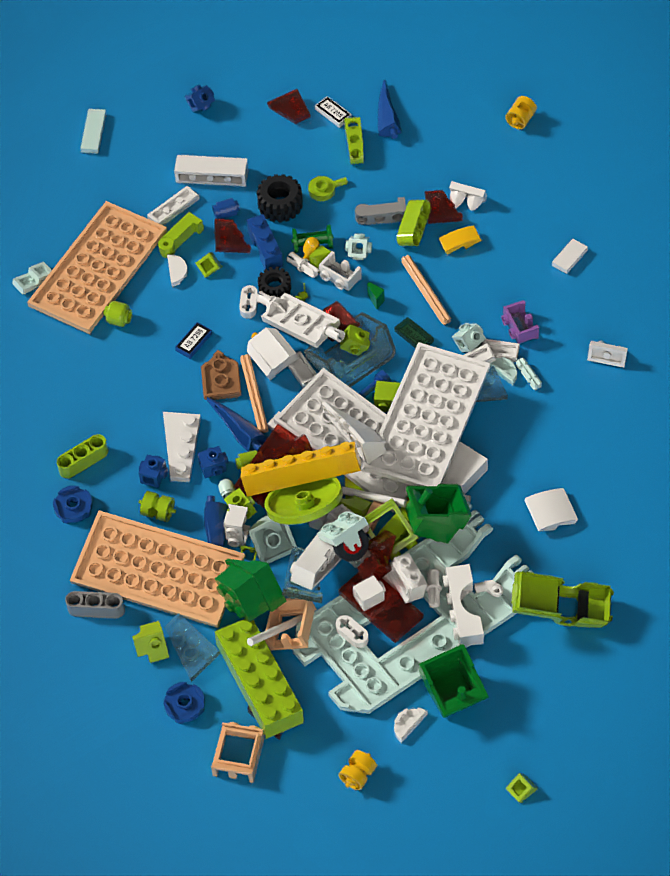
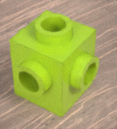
(355, 340)
(238, 498)

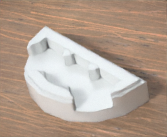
(177, 269)
(407, 721)

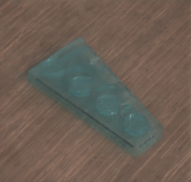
(294, 590)

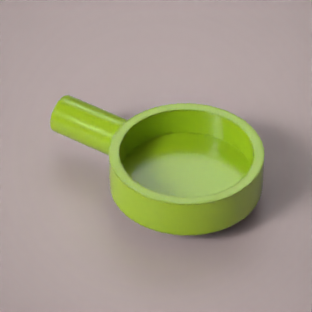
(323, 187)

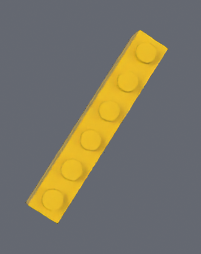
(300, 468)

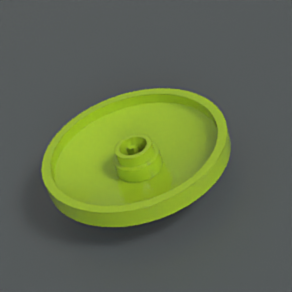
(304, 501)

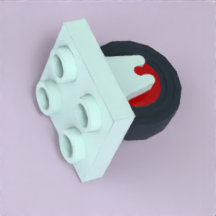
(346, 536)

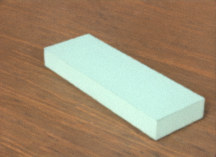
(93, 131)

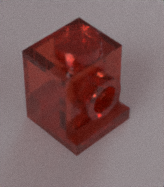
(374, 565)

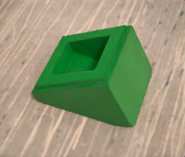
(375, 294)

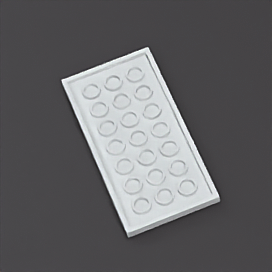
(428, 416)
(307, 417)

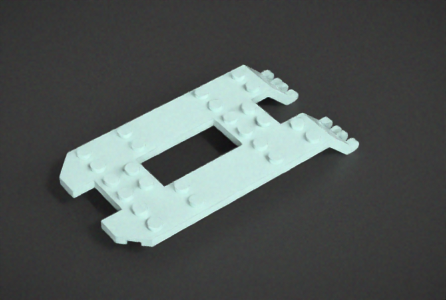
(374, 680)

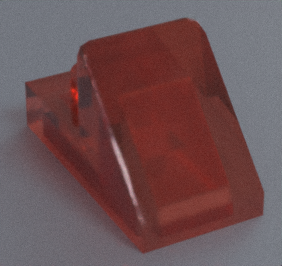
(383, 543)

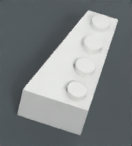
(314, 563)

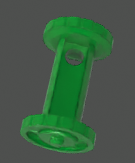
(323, 237)

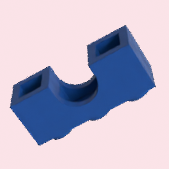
(263, 237)

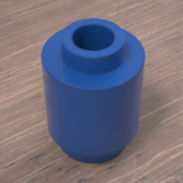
(226, 208)

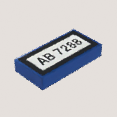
(193, 340)

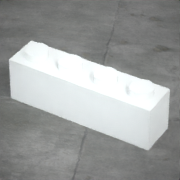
(211, 170)

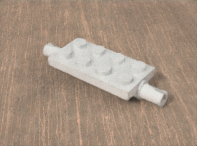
(299, 319)

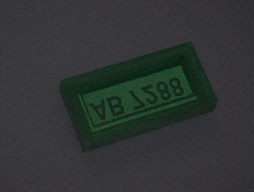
(413, 333)

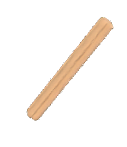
(426, 290)
(254, 393)

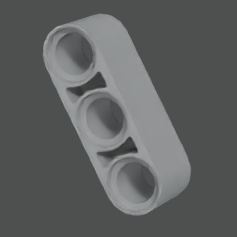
(87, 599)

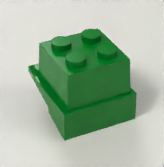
(437, 511)
(249, 588)
(452, 681)

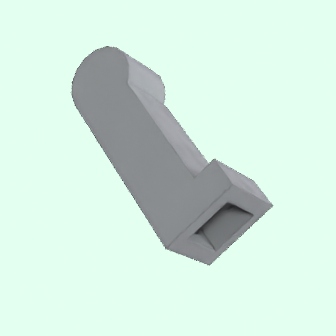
(380, 213)

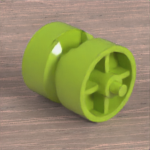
(157, 506)

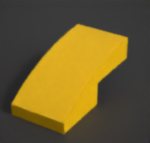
(462, 237)

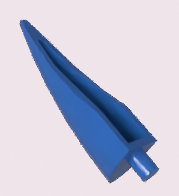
(387, 119)
(244, 432)
(214, 521)

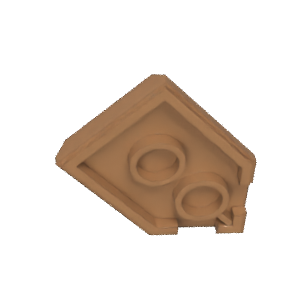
(220, 377)

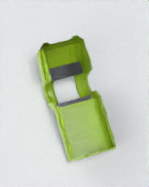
(540, 595)

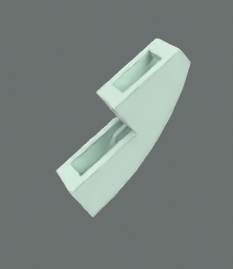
(32, 279)

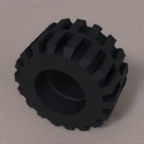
(279, 208)

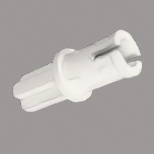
(303, 265)
(433, 588)

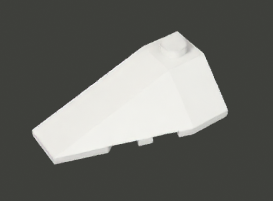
(368, 442)

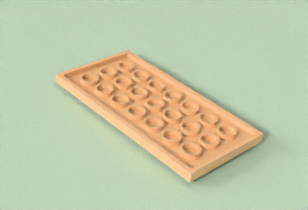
(97, 267)
(154, 568)

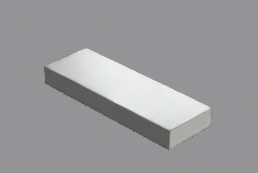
(173, 206)

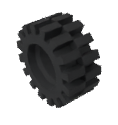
(274, 275)

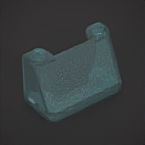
(350, 367)

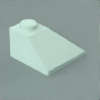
(271, 539)

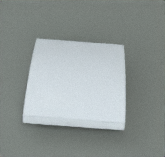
(551, 509)

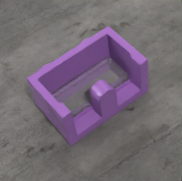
(519, 322)

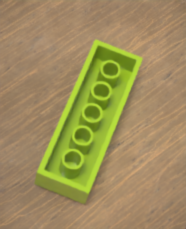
(259, 678)

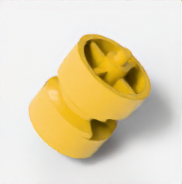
(521, 112)
(359, 766)

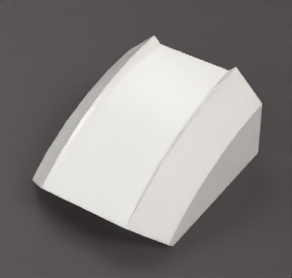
(271, 352)

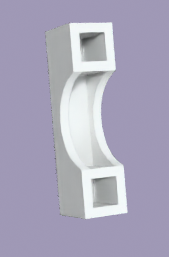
(468, 626)

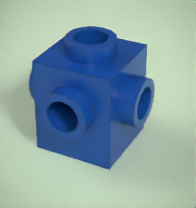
(200, 98)
(212, 462)
(152, 471)

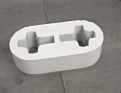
(244, 301)
(349, 634)

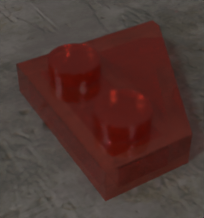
(290, 107)
(441, 208)
(228, 237)

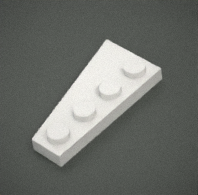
(181, 442)

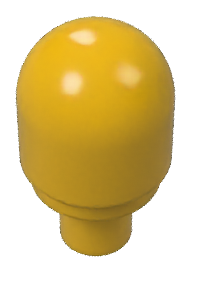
(310, 246)

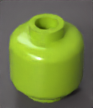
(118, 313)

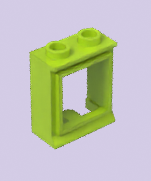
(408, 542)

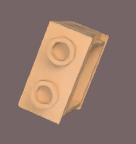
(291, 607)
(234, 768)

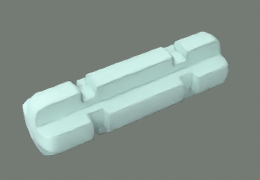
(528, 373)

